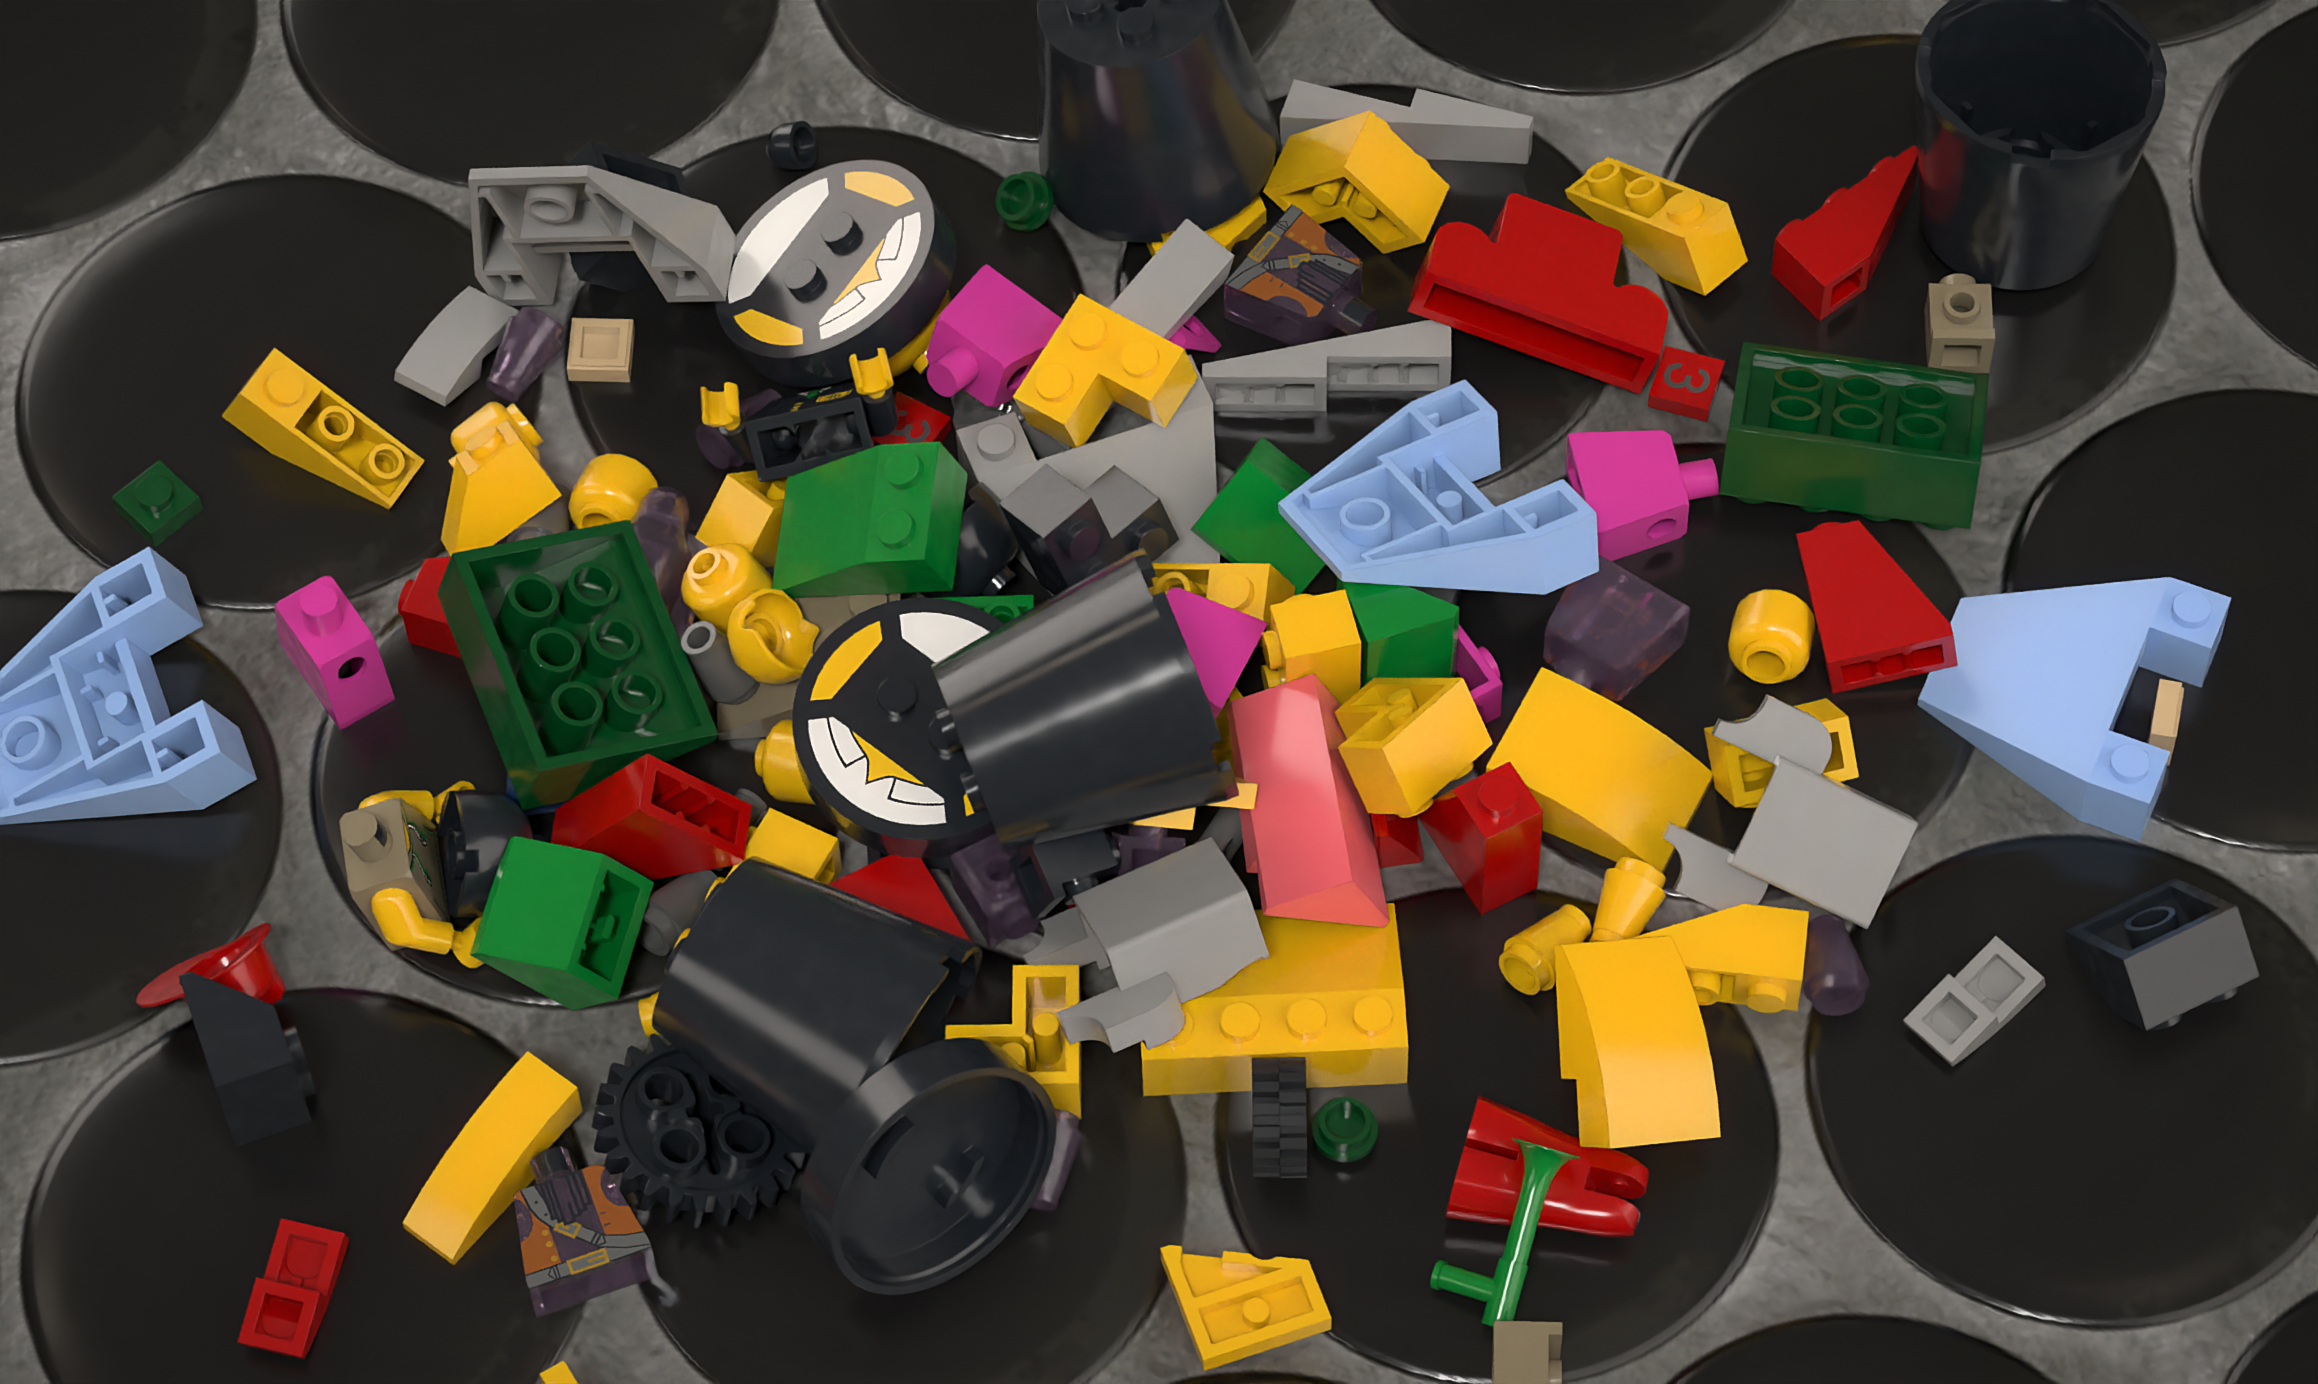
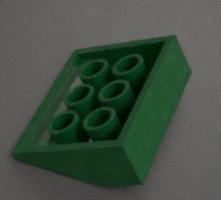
(1855, 436)
(572, 658)

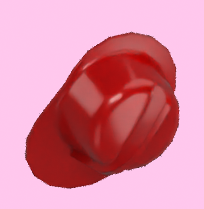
(238, 965)

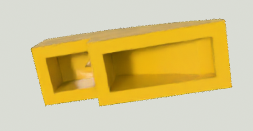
(492, 1157)

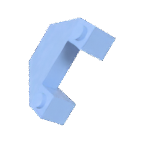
(1410, 516)
(2049, 678)
(88, 715)

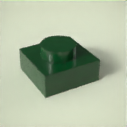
(157, 503)

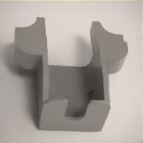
(1806, 831)
(1165, 934)

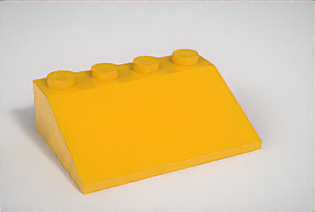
(1319, 996)

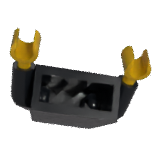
(808, 426)

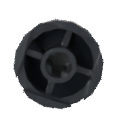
(983, 548)
(477, 835)

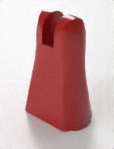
(1493, 1174)

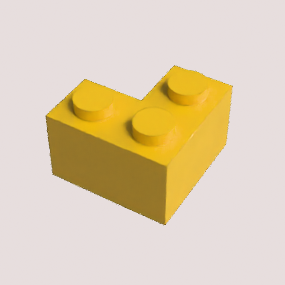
(1361, 174)
(1098, 361)
(1409, 740)
(1036, 1033)

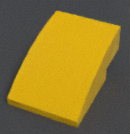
(1601, 771)
(1634, 1043)

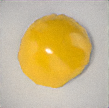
(770, 637)

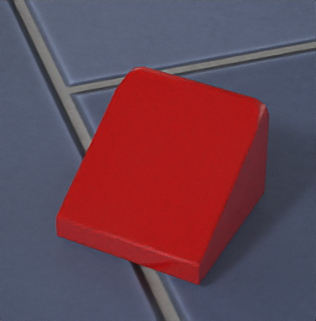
(1396, 840)

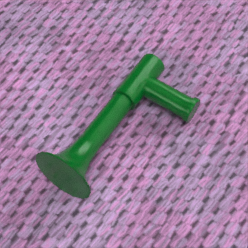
(1505, 1288)

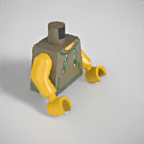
(399, 872)

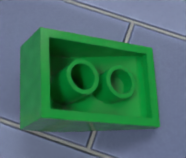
(872, 523)

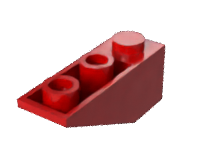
(1840, 245)

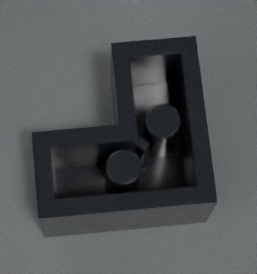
(1079, 531)

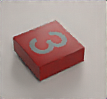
(1686, 383)
(916, 423)

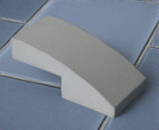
(452, 347)
(1976, 1003)

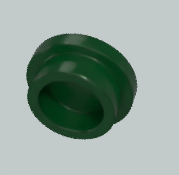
(1025, 200)
(1345, 1129)

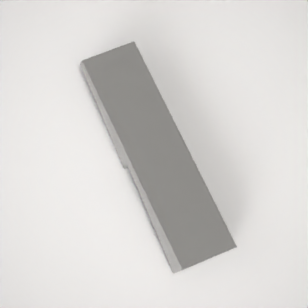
(1432, 126)
(1174, 283)
(1299, 376)

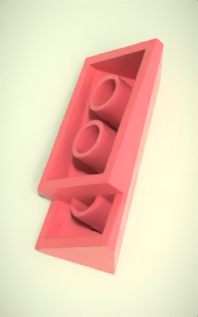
(1308, 820)

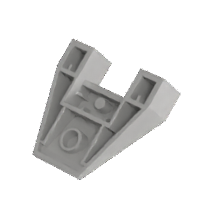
(535, 213)
(1168, 461)

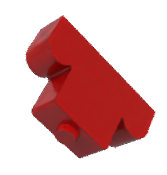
(1544, 291)

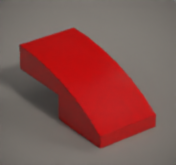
(295, 1289)

